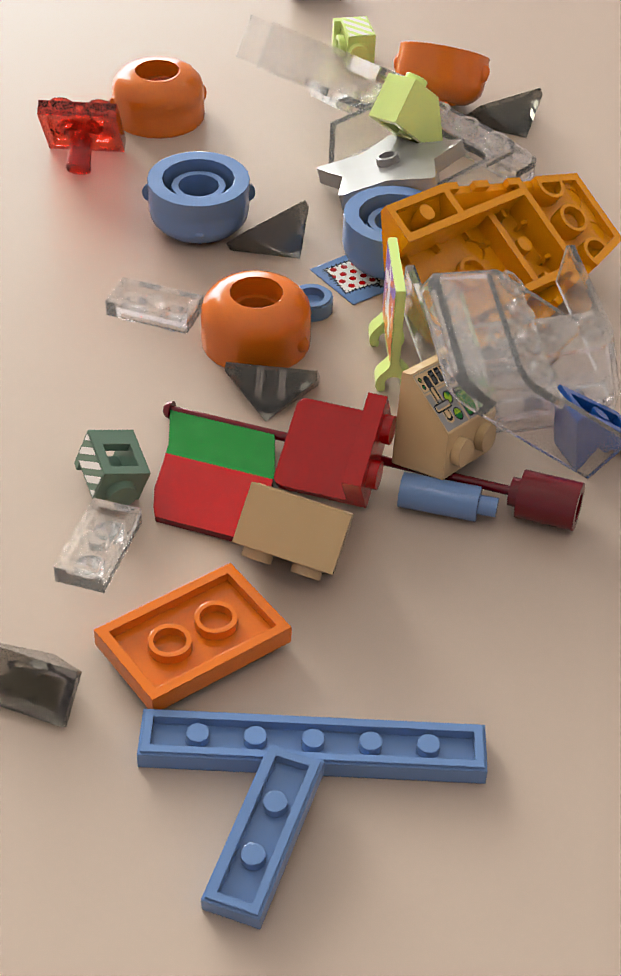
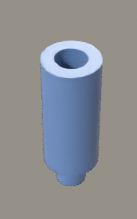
(445, 497)

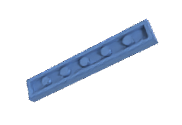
(346, 744)

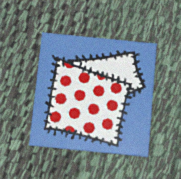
(349, 280)

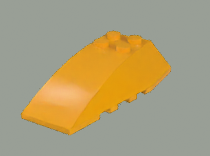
(501, 228)

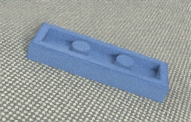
(263, 836)

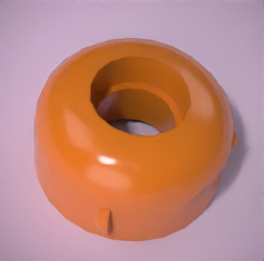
(451, 72)
(159, 97)
(256, 320)

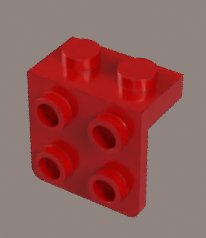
(336, 449)

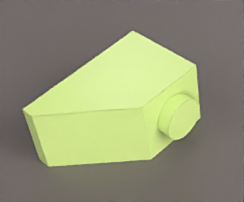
(408, 109)

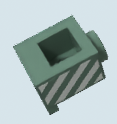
(113, 477)

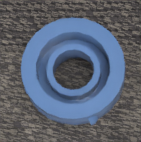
(198, 196)
(363, 227)

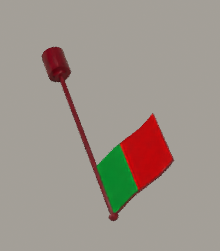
(217, 459)

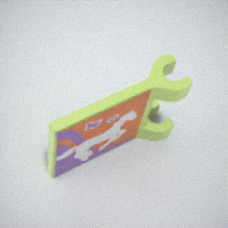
(390, 319)

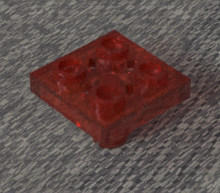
(81, 129)

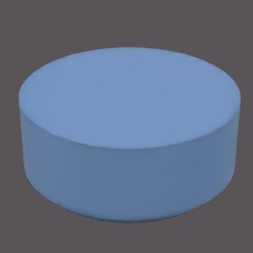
(320, 301)

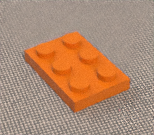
(192, 637)

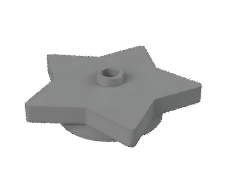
(391, 163)

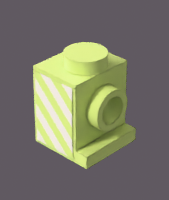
(354, 36)

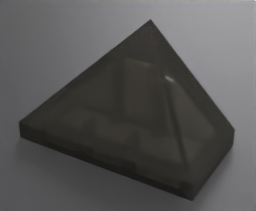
(511, 114)
(276, 236)
(271, 387)
(37, 684)

